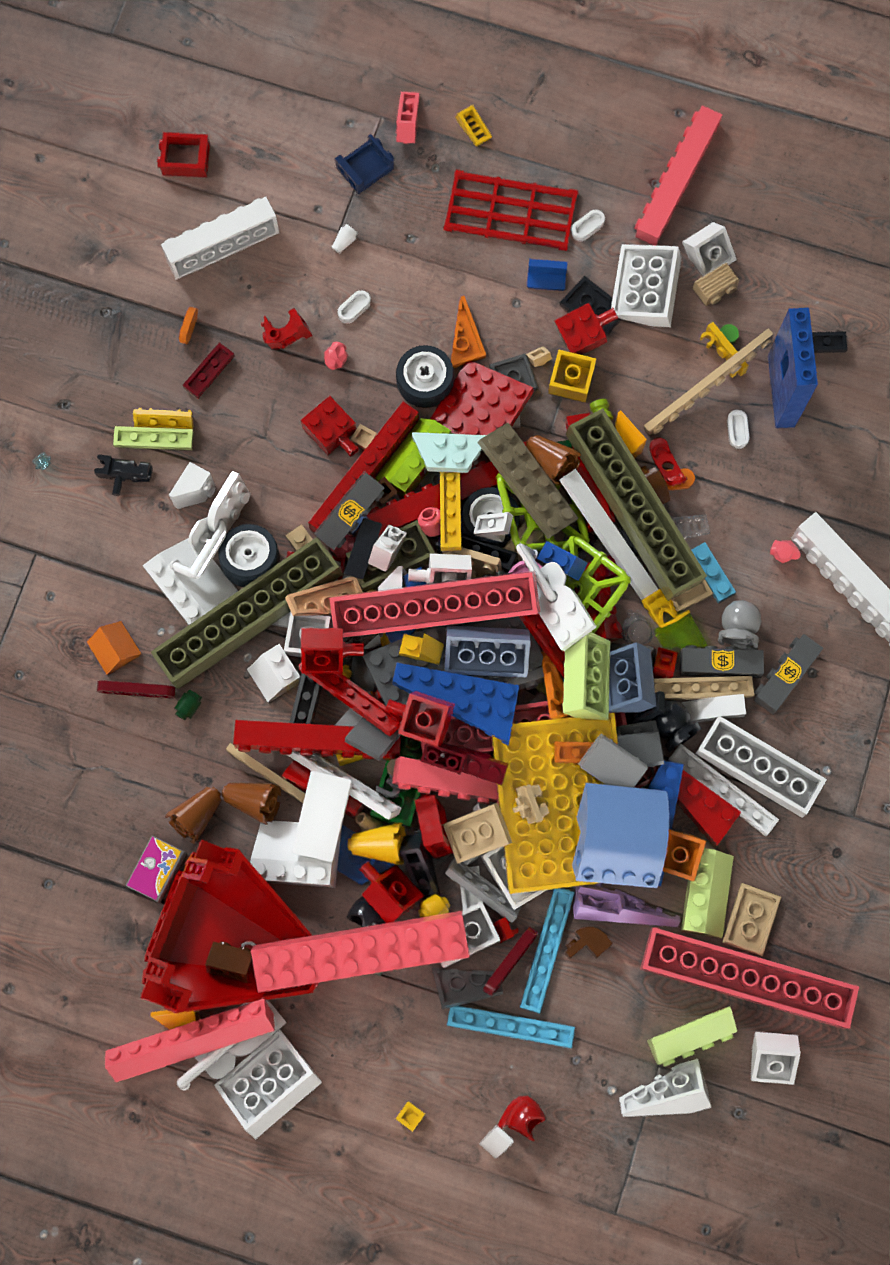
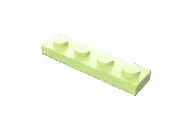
(153, 438)

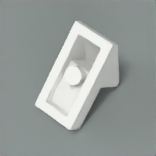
(493, 526)

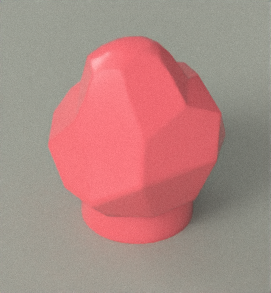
(335, 356)
(345, 548)
(784, 551)

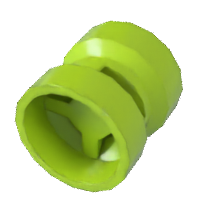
(599, 404)

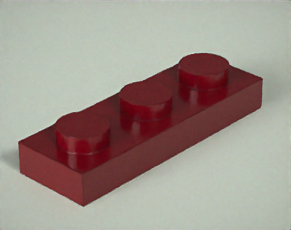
(208, 370)

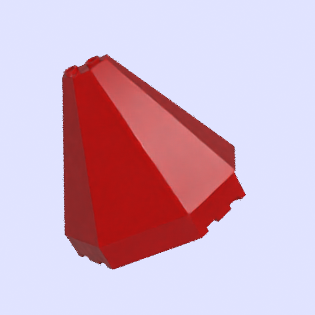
(210, 902)

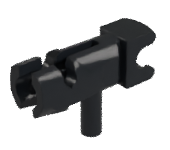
(122, 471)

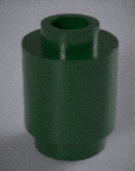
(187, 705)

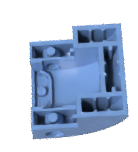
(621, 835)

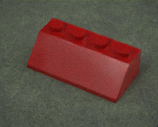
(299, 777)

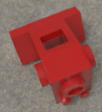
(283, 337)

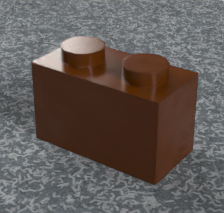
(229, 961)

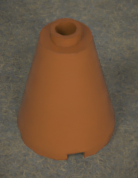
(553, 457)
(254, 799)
(195, 813)

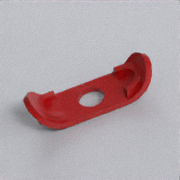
(661, 454)

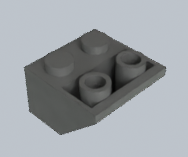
(642, 742)

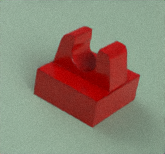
(504, 930)

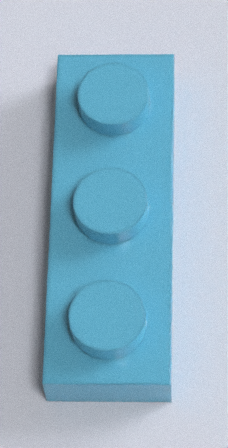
(715, 577)

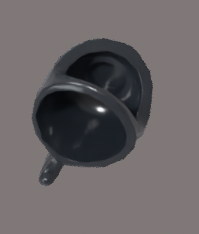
(364, 914)

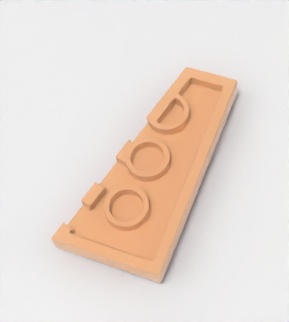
(316, 599)

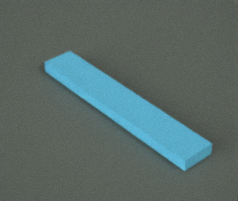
(547, 950)
(511, 1026)

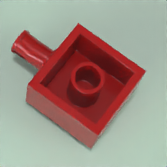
(583, 329)
(330, 427)
(324, 650)
(423, 717)
(390, 892)

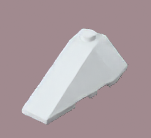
(674, 1093)

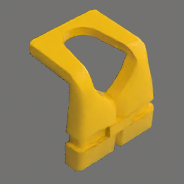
(657, 604)

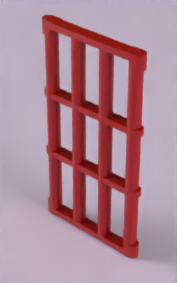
(491, 215)

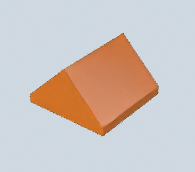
(113, 647)
(683, 854)

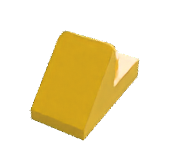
(422, 649)

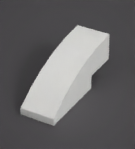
(710, 708)
(496, 1142)

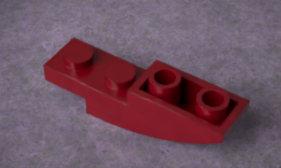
(465, 760)

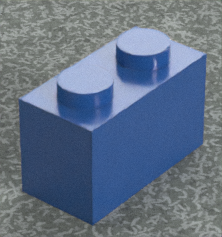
(570, 564)

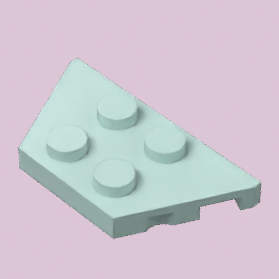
(448, 451)

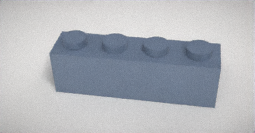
(487, 651)

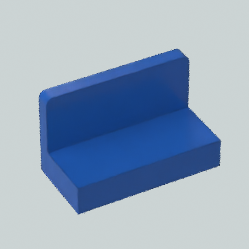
(547, 274)

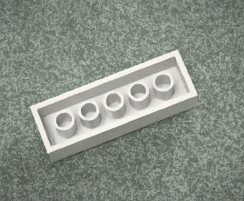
(220, 237)
(761, 766)

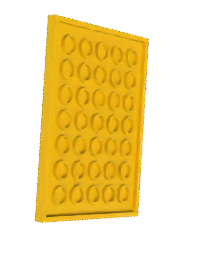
(546, 849)

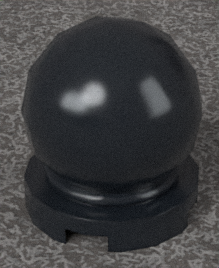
(676, 725)

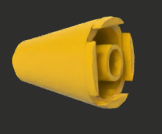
(379, 843)

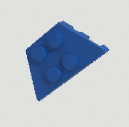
(350, 864)

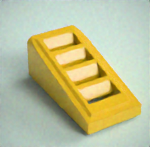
(460, 117)

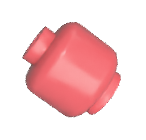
(430, 521)

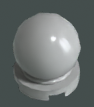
(740, 624)

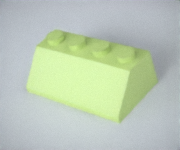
(587, 678)
(708, 895)
(693, 1036)

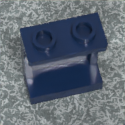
(365, 164)

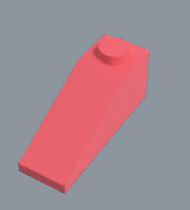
(407, 117)

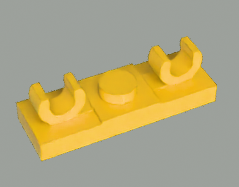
(724, 347)
(163, 419)

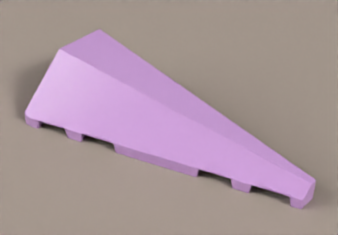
(602, 904)

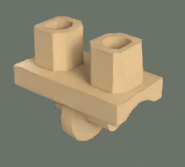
(528, 805)

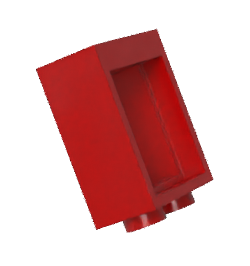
(184, 169)
(431, 820)

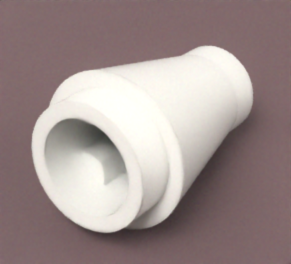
(344, 238)

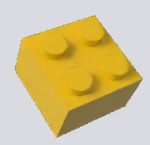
(572, 376)

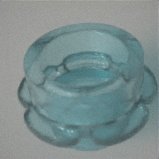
(41, 461)

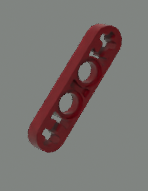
(136, 689)
(510, 961)

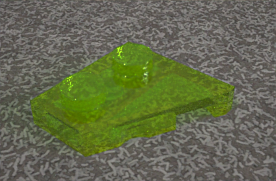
(680, 634)

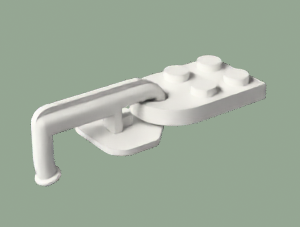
(211, 531)
(559, 604)
(222, 1061)

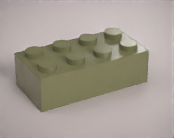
(412, 554)

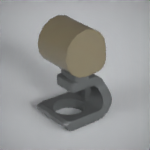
(396, 791)

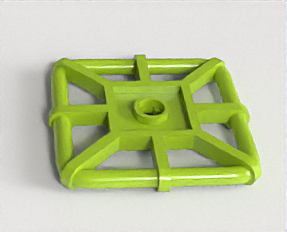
(531, 524)
(590, 586)

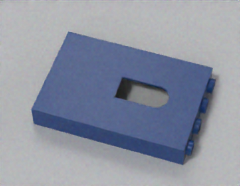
(792, 368)

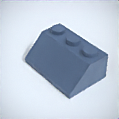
(631, 679)

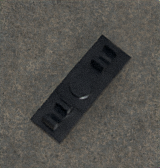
(649, 714)

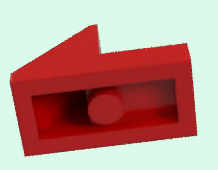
(664, 663)

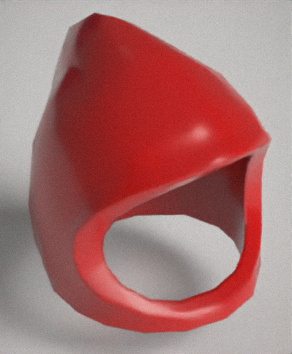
(522, 1116)

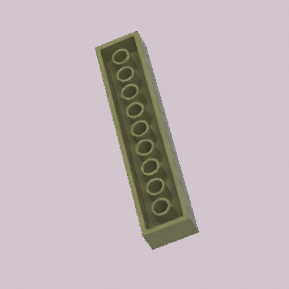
(635, 504)
(244, 614)

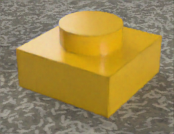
(410, 1116)

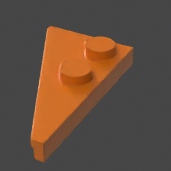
(467, 342)
(554, 689)

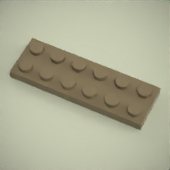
(527, 480)

